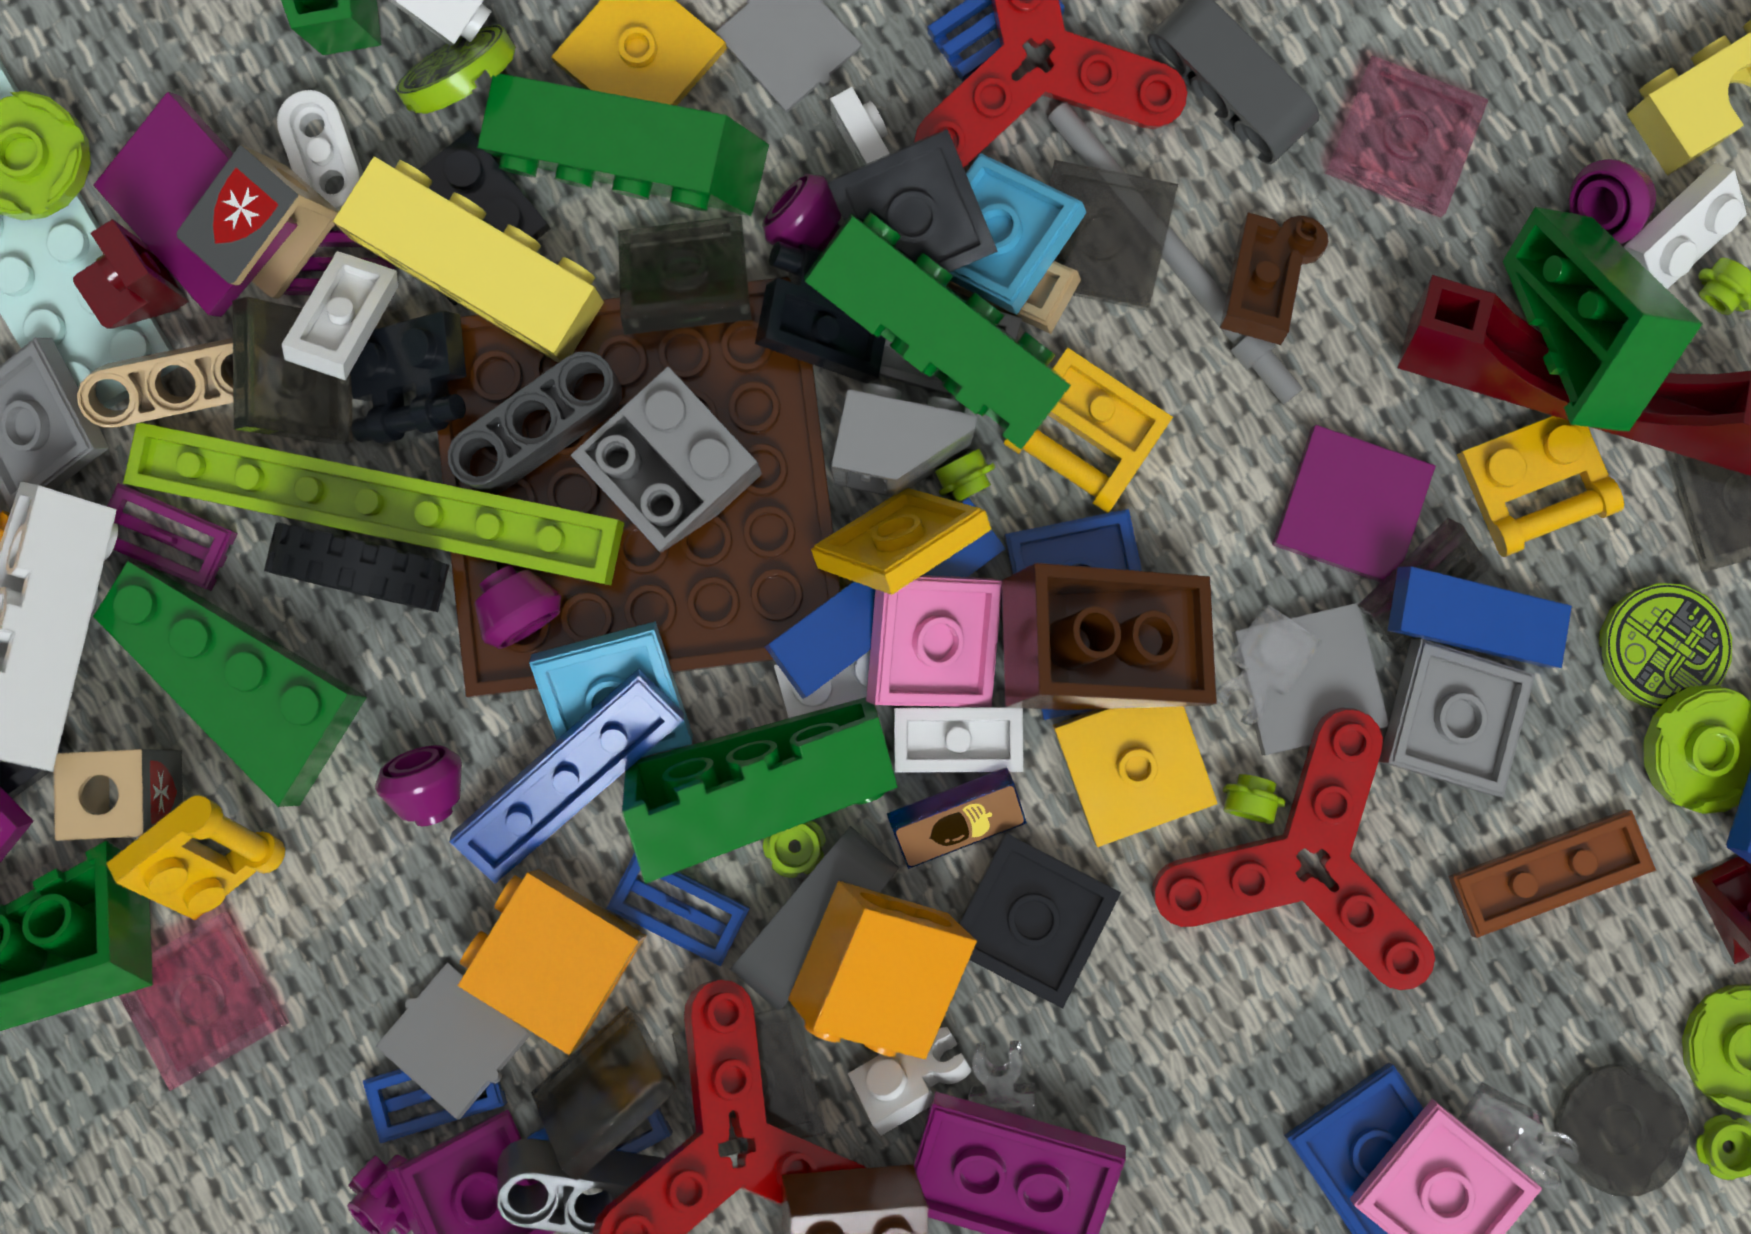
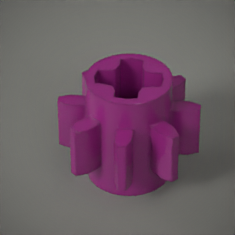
(376, 1201)

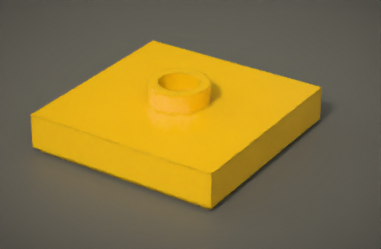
(640, 50)
(900, 540)
(1134, 769)

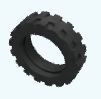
(356, 566)

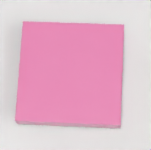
(935, 643)
(1444, 1182)

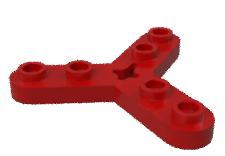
(1081, 74)
(1323, 817)
(723, 1079)

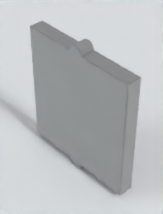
(789, 46)
(452, 1042)

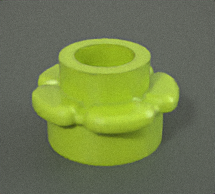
(1726, 286)
(965, 475)
(1252, 799)
(791, 863)
(1710, 1147)

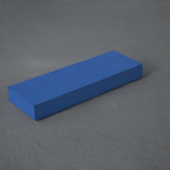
(1479, 617)

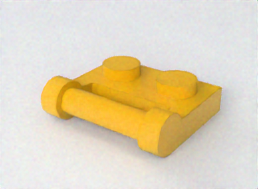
(1106, 417)
(1531, 461)
(187, 874)

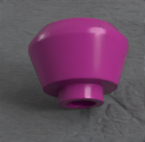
(1615, 196)
(803, 214)
(514, 606)
(421, 784)

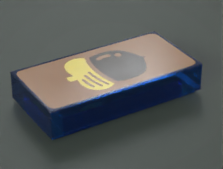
(957, 818)

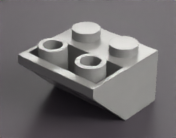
(897, 442)
(667, 461)

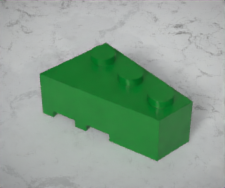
(1601, 316)

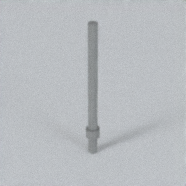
(1248, 350)

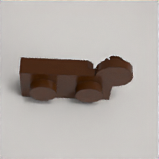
(1268, 274)

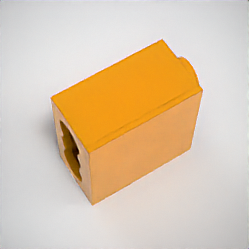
(549, 959)
(881, 972)

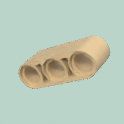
(146, 392)

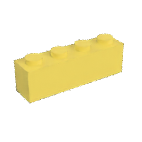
(469, 259)

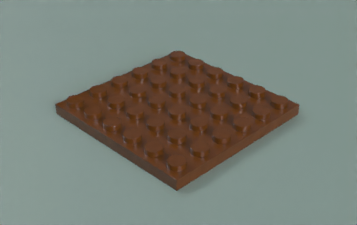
(718, 588)

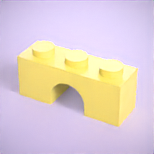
(1693, 110)

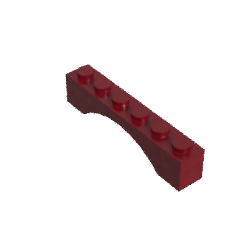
(1484, 347)

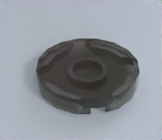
(1625, 1129)

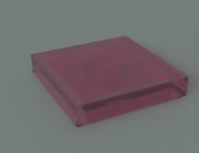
(1406, 136)
(203, 1002)

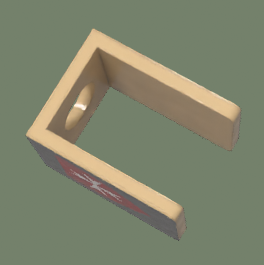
(244, 215)
(146, 785)

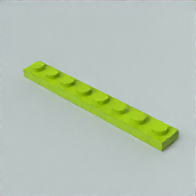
(375, 503)

